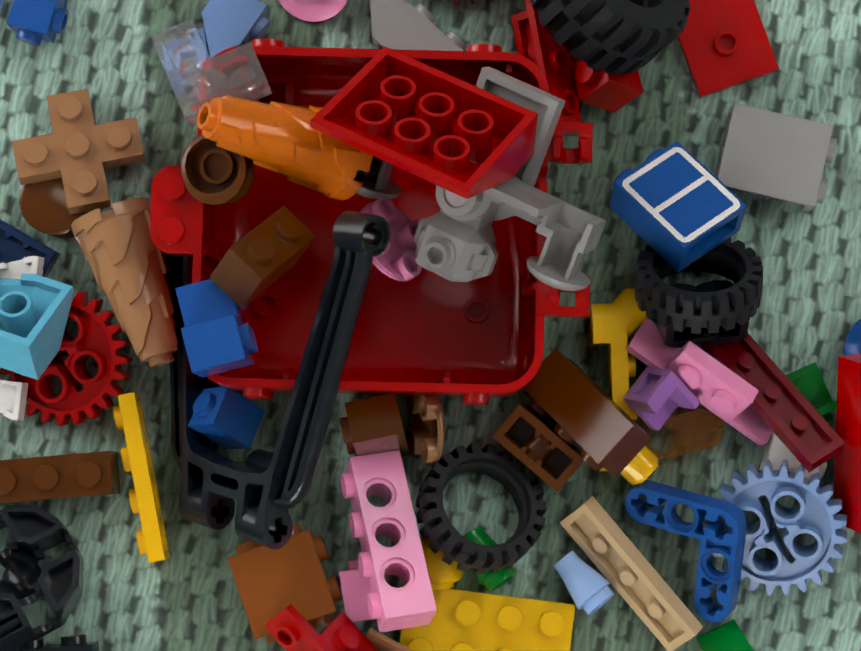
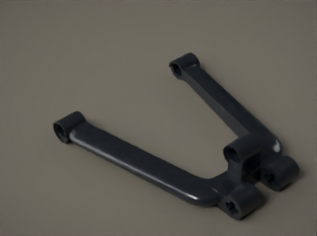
(279, 480)

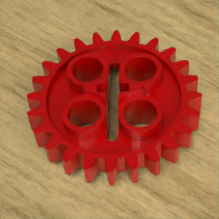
(96, 339)

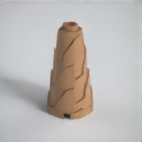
(131, 275)

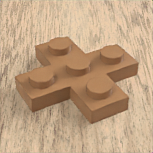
(78, 151)

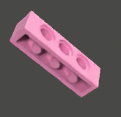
(385, 477)

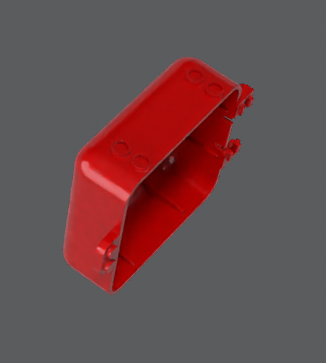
(455, 335)

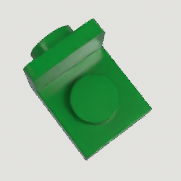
(813, 388)

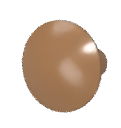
(429, 428)

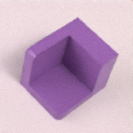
(658, 395)

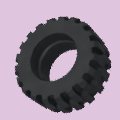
(613, 33)

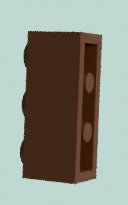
(585, 414)
(59, 477)

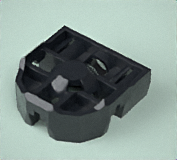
(24, 563)

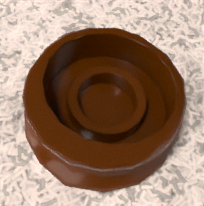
(215, 173)
(46, 208)

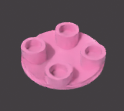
(399, 257)

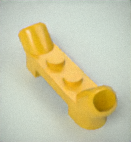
(611, 327)

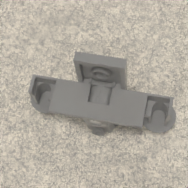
(461, 237)

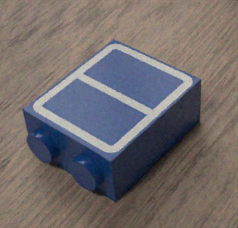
(676, 205)

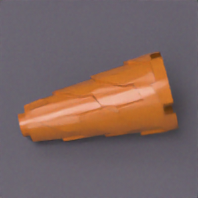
(282, 141)

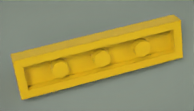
(138, 460)

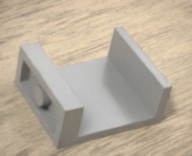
(775, 155)

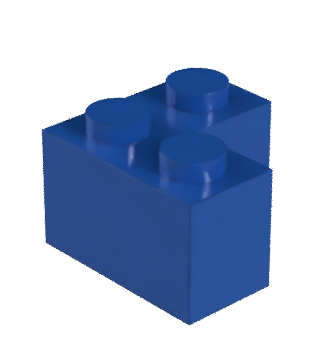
(214, 330)

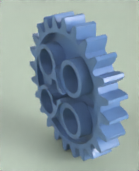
(812, 515)

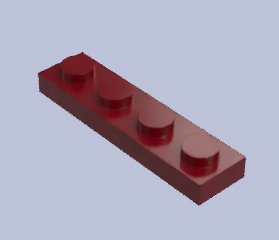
(780, 403)

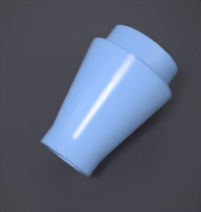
(584, 584)

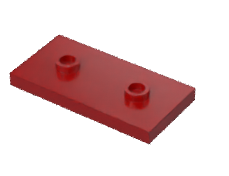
(725, 45)

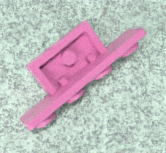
(706, 378)

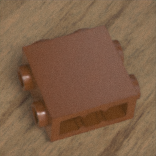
(282, 576)

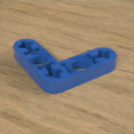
(711, 536)

